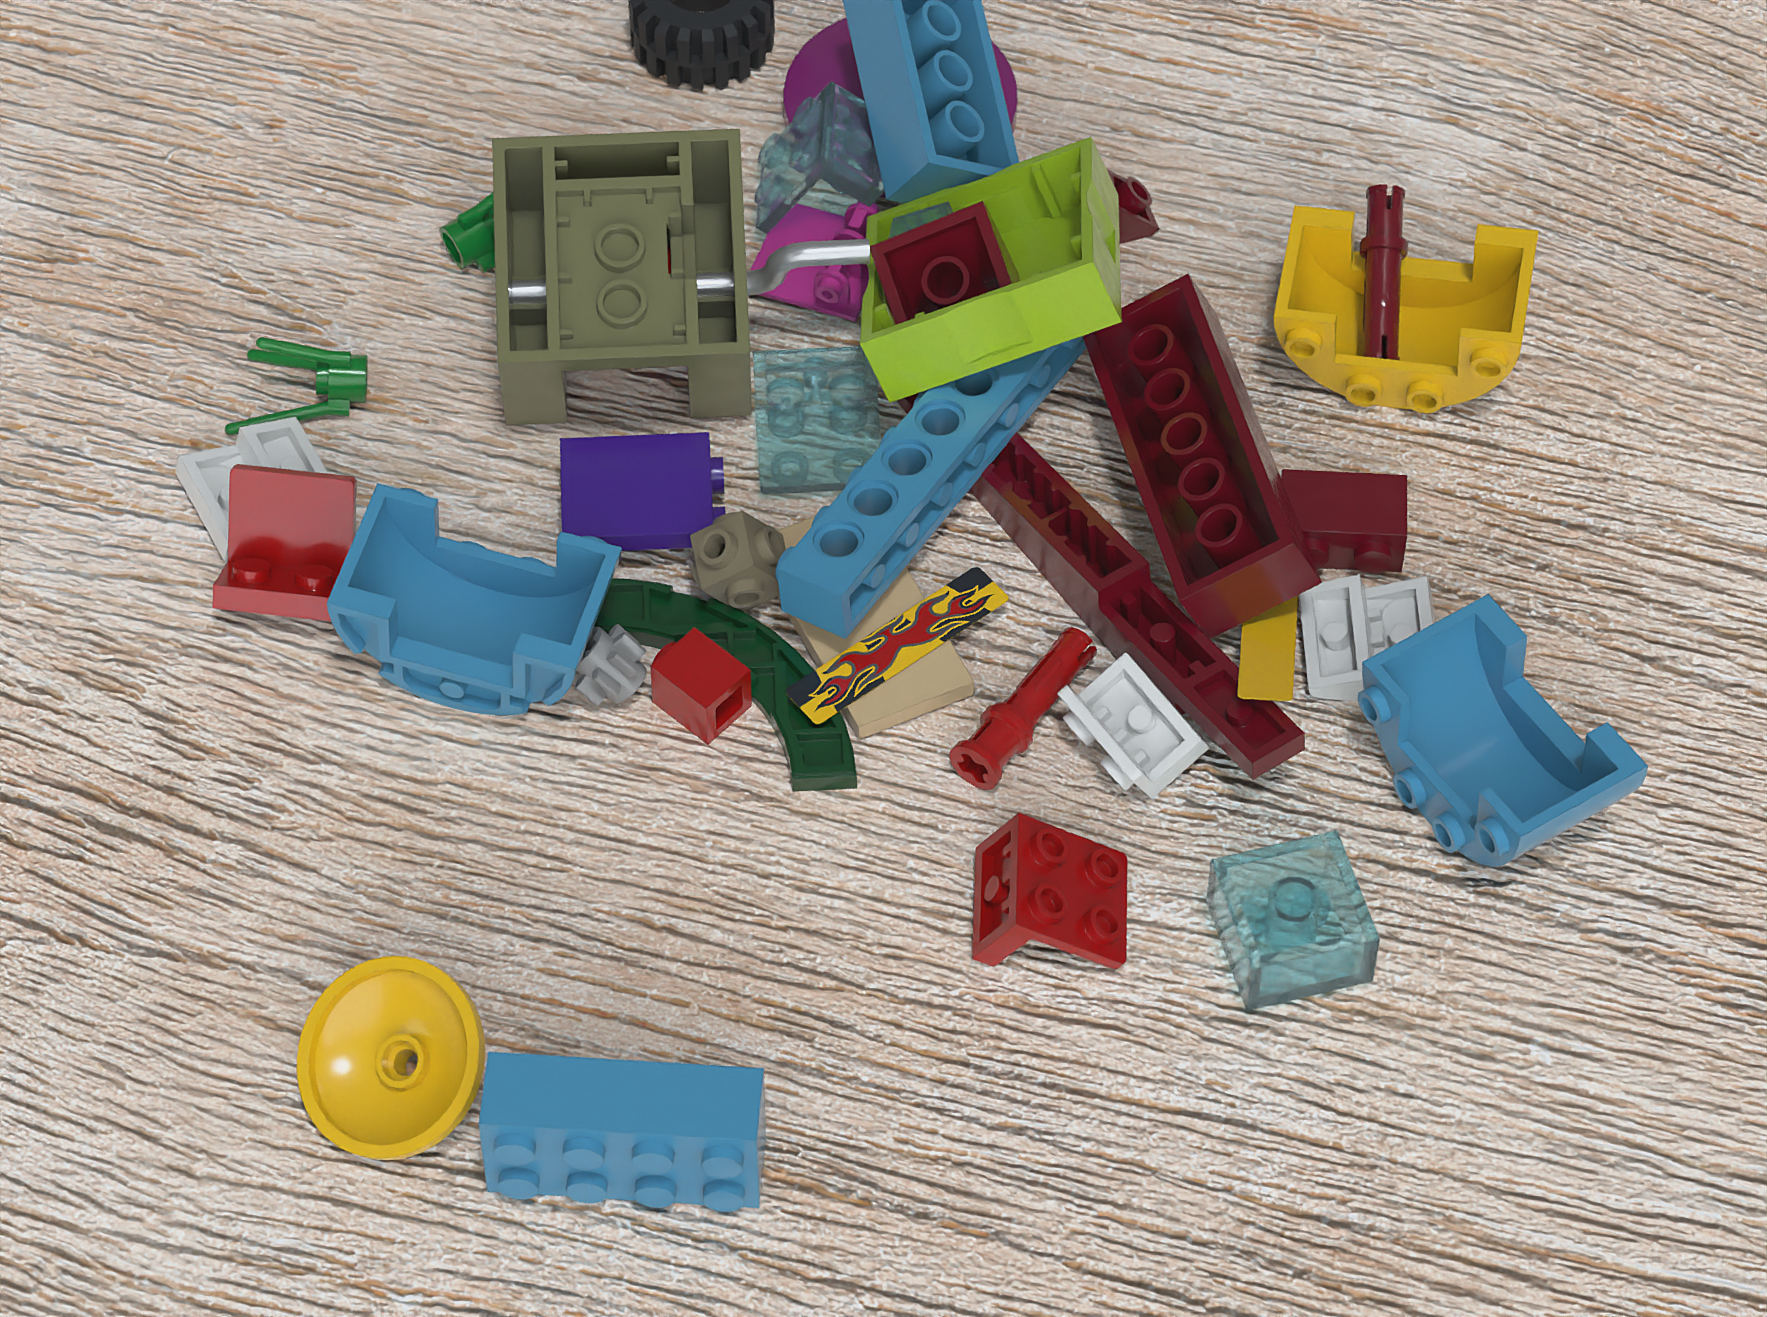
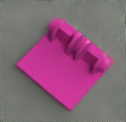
(826, 288)

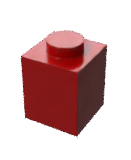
(700, 685)

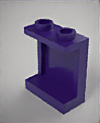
(640, 488)

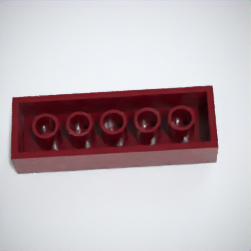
(1200, 459)

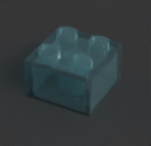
(1292, 920)

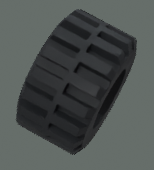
(702, 38)

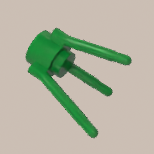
(472, 236)
(338, 376)

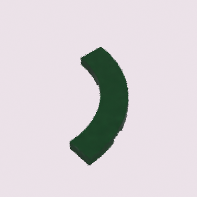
(656, 615)

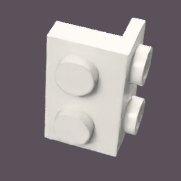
(1135, 725)

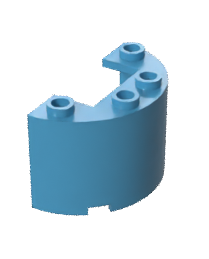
(462, 618)
(1482, 744)

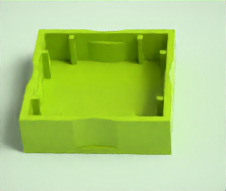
(1065, 242)

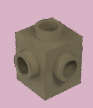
(737, 560)

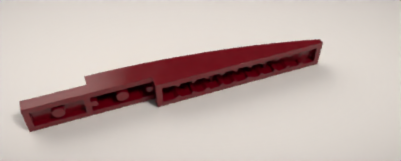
(1116, 599)

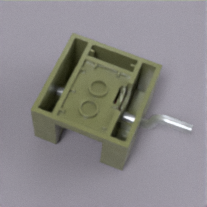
(629, 261)

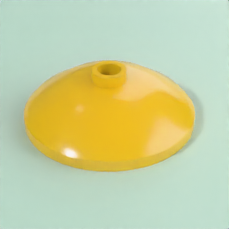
(358, 1052)

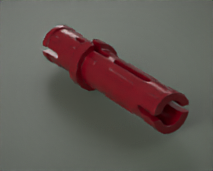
(1383, 252)

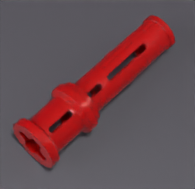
(1009, 725)

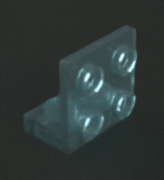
(824, 142)
(813, 417)

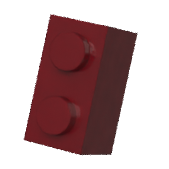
(1351, 518)

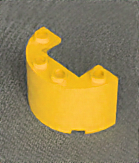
(1455, 324)

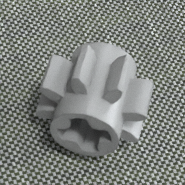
(610, 666)

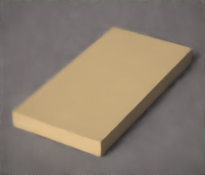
(918, 689)

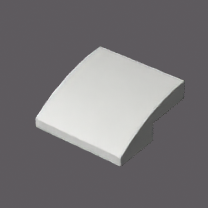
(265, 444)
(1352, 623)

